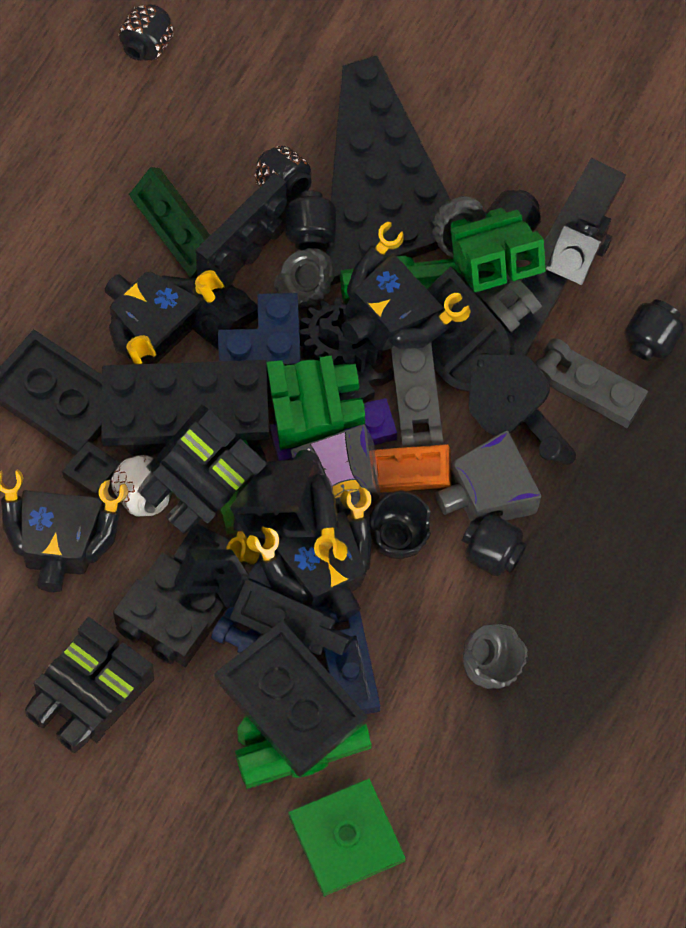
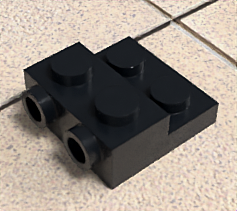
(166, 618)

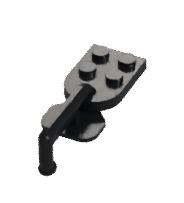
(482, 360)

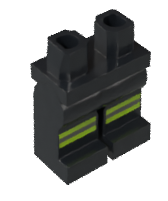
(201, 467)
(89, 686)

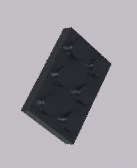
(245, 232)
(53, 392)
(290, 698)

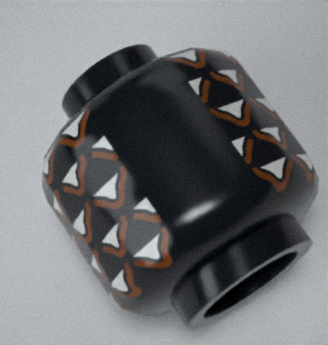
(146, 32)
(288, 166)

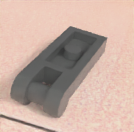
(504, 296)
(591, 383)
(417, 395)

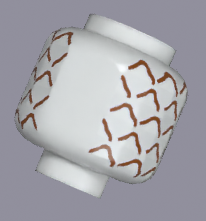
(132, 473)

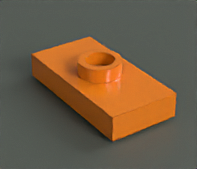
(414, 468)

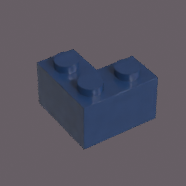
(275, 337)

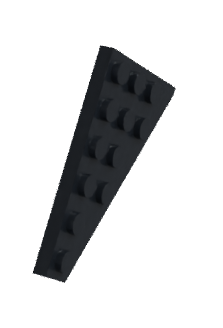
(379, 172)

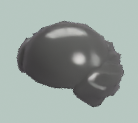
(452, 211)
(307, 274)
(494, 656)

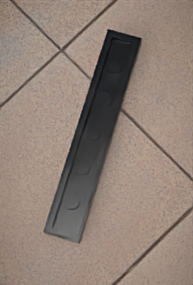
(587, 201)

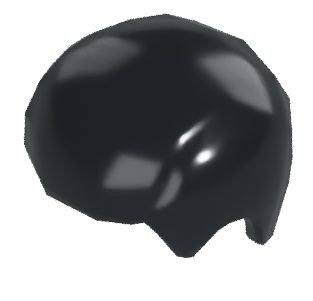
(400, 524)

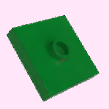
(346, 837)

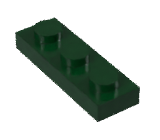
(170, 217)

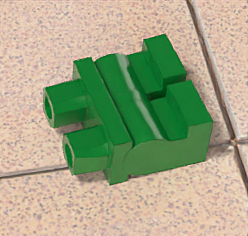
(495, 246)
(309, 400)

